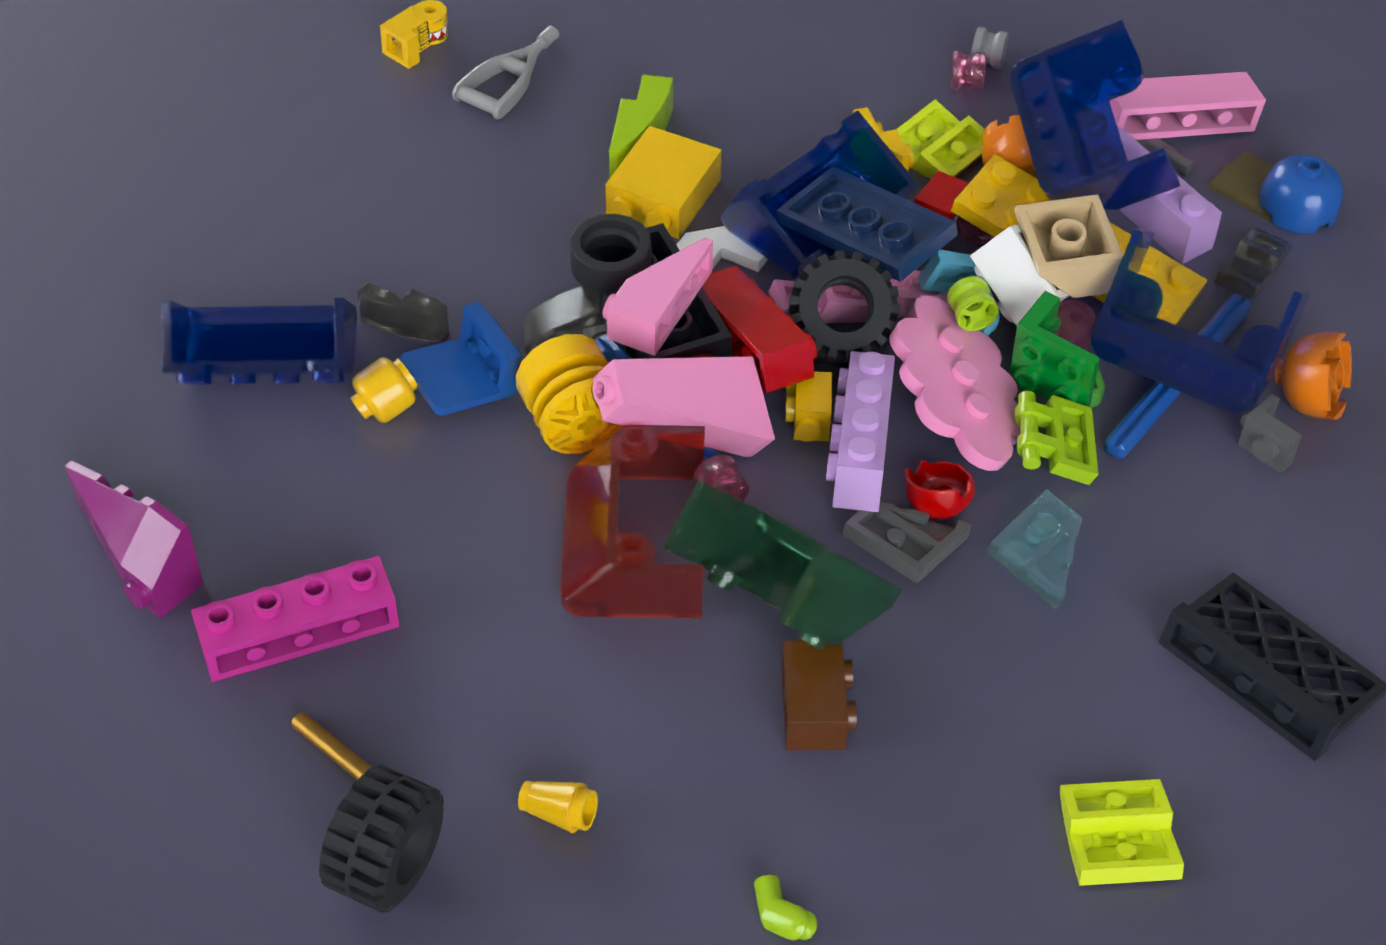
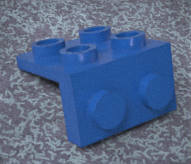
(468, 369)

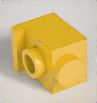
(810, 407)

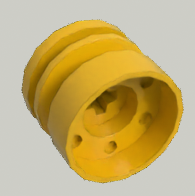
(559, 393)

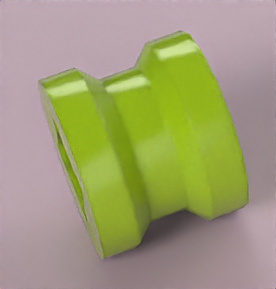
(972, 303)

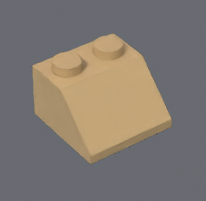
(1071, 244)

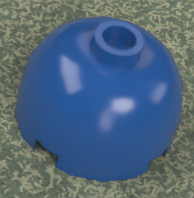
(1302, 193)

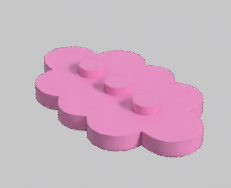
(957, 382)

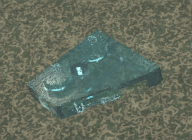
(1040, 546)

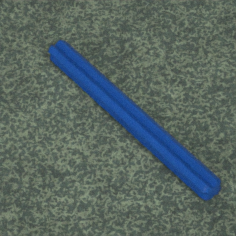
(1160, 396)

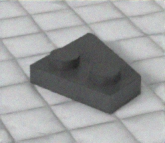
(905, 538)

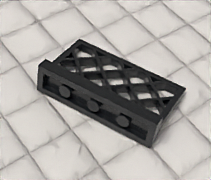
(1257, 681)

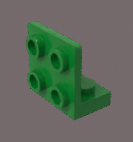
(1048, 362)

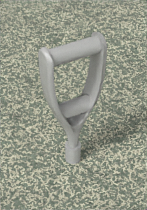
(518, 62)

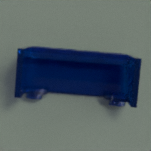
(1140, 342)

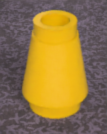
(560, 803)

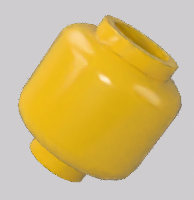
(383, 390)

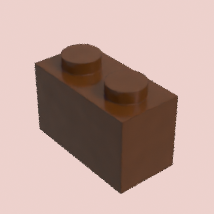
(816, 696)

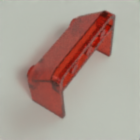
(615, 571)

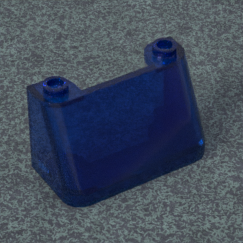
(852, 149)

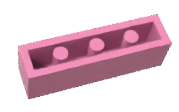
(1190, 106)

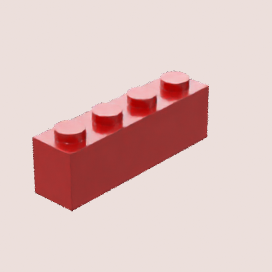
(761, 330)

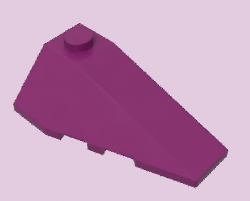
(141, 539)

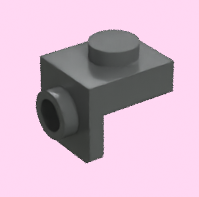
(1267, 436)

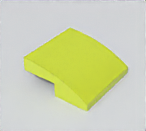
(941, 141)
(1120, 832)

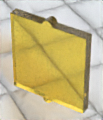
(1243, 182)

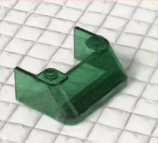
(795, 573)

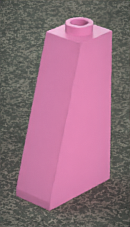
(689, 392)

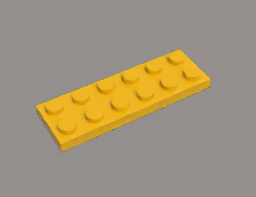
(1001, 186)

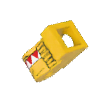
(414, 31)

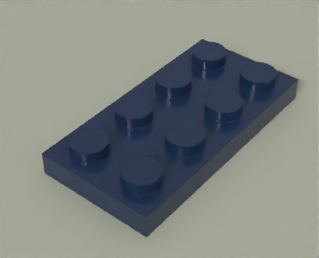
(869, 220)

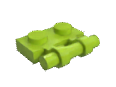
(1067, 441)

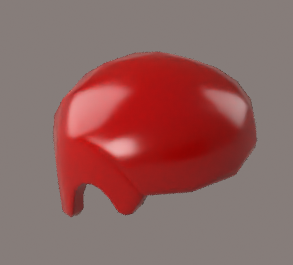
(939, 488)

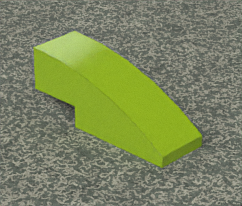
(651, 108)

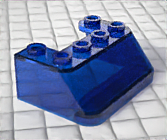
(1071, 124)
(258, 342)

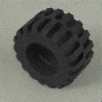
(860, 275)
(381, 838)

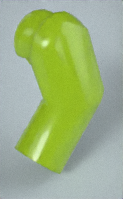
(780, 915)

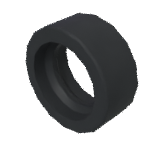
(606, 231)

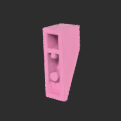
(657, 297)

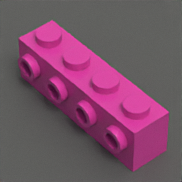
(295, 618)

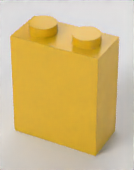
(664, 180)

